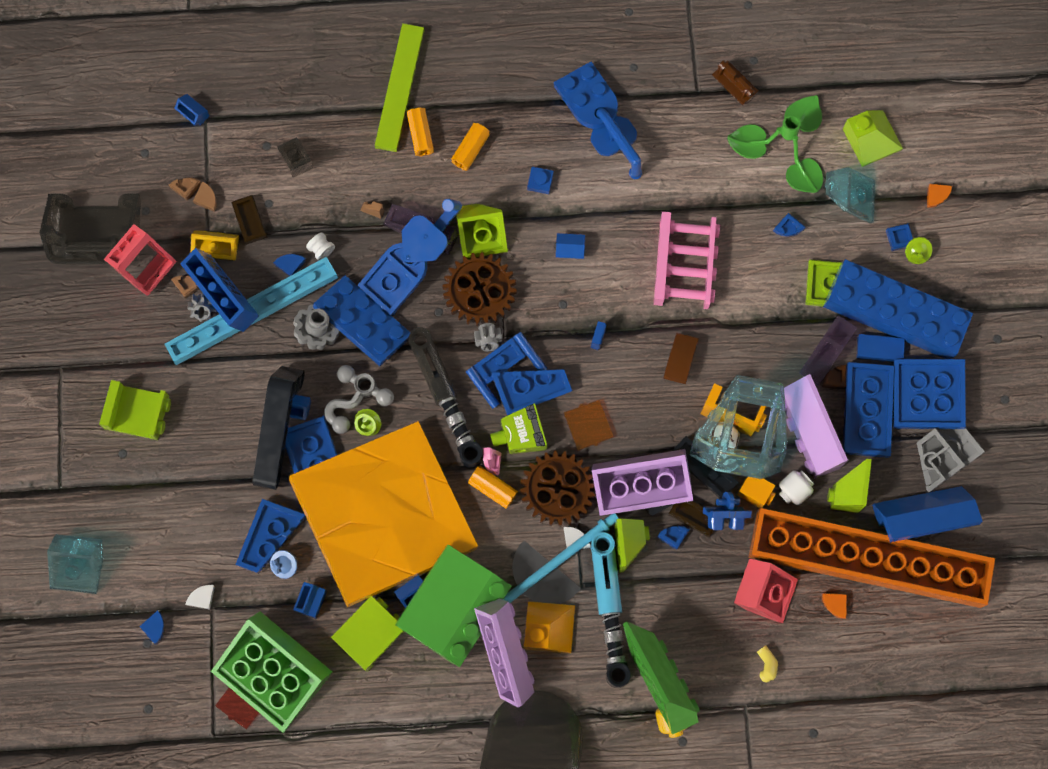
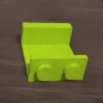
(135, 411)

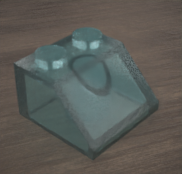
(75, 563)

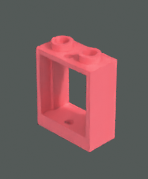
(129, 248)

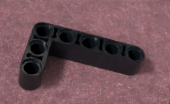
(281, 390)

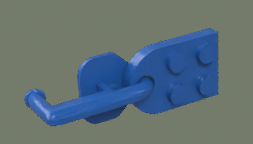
(589, 95)
(422, 241)

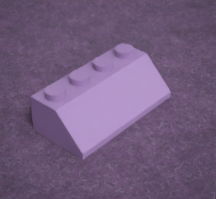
(812, 428)
(642, 482)
(505, 651)

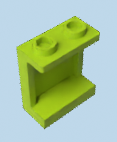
(368, 632)

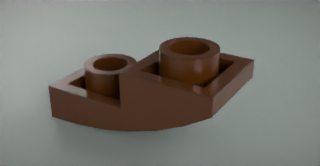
(681, 358)

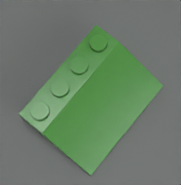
(444, 605)
(271, 671)
(661, 678)

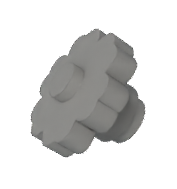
(314, 328)

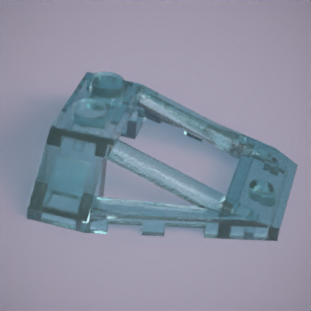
(742, 462)

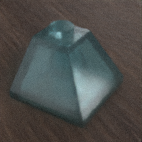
(852, 192)

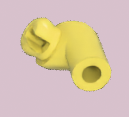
(770, 666)

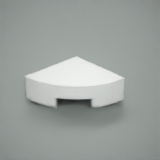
(573, 534)
(201, 597)

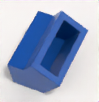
(199, 114)
(570, 246)
(300, 407)
(408, 590)
(310, 600)

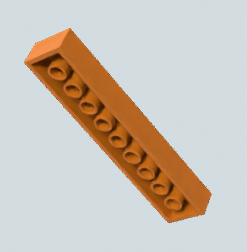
(872, 558)

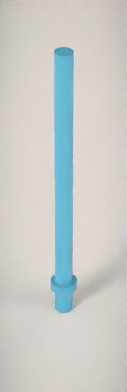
(602, 526)

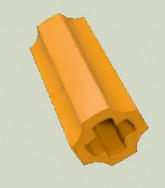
(420, 132)
(470, 146)
(492, 487)

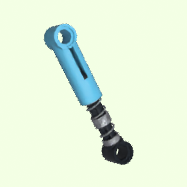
(609, 607)

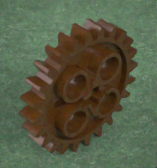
(461, 297)
(553, 509)

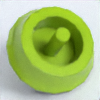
(918, 250)
(367, 422)

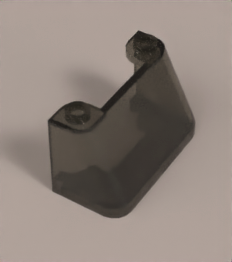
(86, 233)

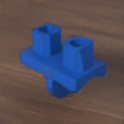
(736, 514)

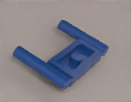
(500, 361)

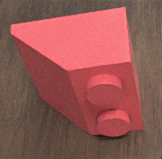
(766, 590)

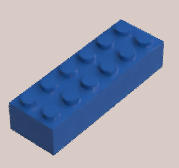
(898, 310)

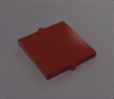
(237, 708)

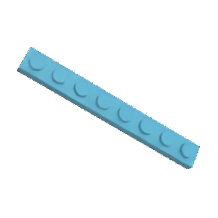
(264, 304)

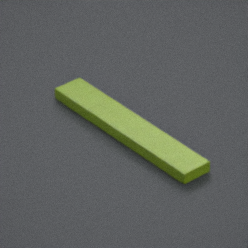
(399, 88)

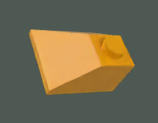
(549, 627)

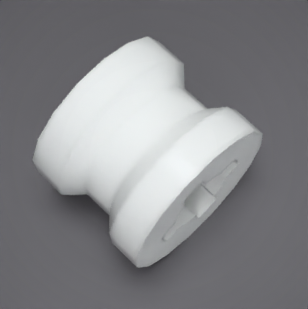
(320, 246)

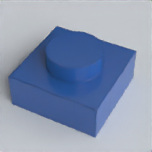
(540, 180)

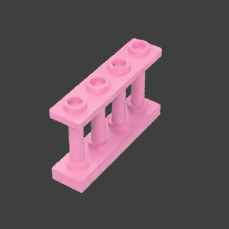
(665, 269)

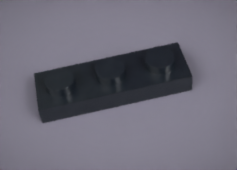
(715, 481)

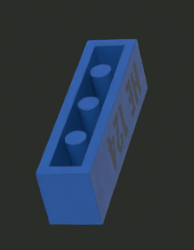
(219, 290)

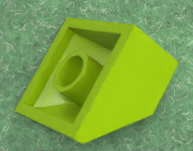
(871, 136)
(481, 230)
(852, 490)
(630, 540)

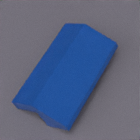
(927, 513)

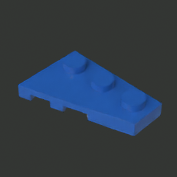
(529, 387)
(267, 534)

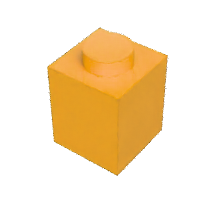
(757, 491)

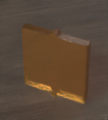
(588, 425)

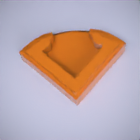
(937, 194)
(835, 604)

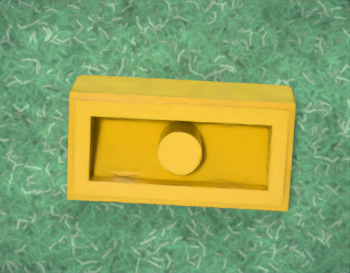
(217, 244)

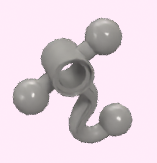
(347, 374)

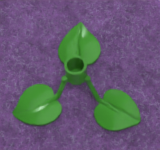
(801, 115)

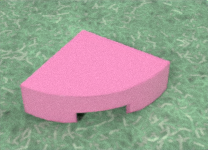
(492, 460)

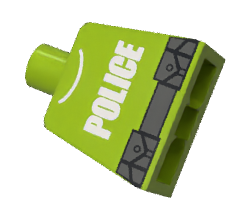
(521, 432)

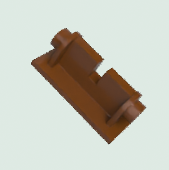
(734, 82)

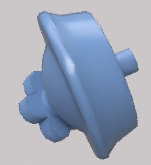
(283, 564)

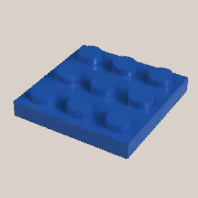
(929, 394)

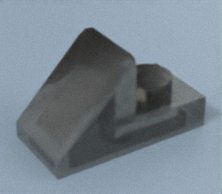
(295, 157)

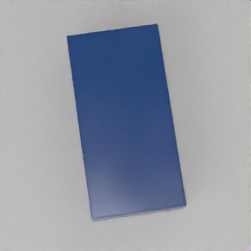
(880, 347)

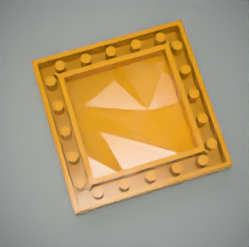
(381, 512)

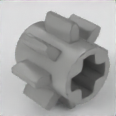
(200, 307)
(488, 337)

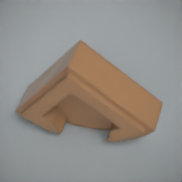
(185, 187)
(205, 197)
(374, 209)
(185, 285)

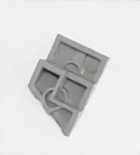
(945, 454)

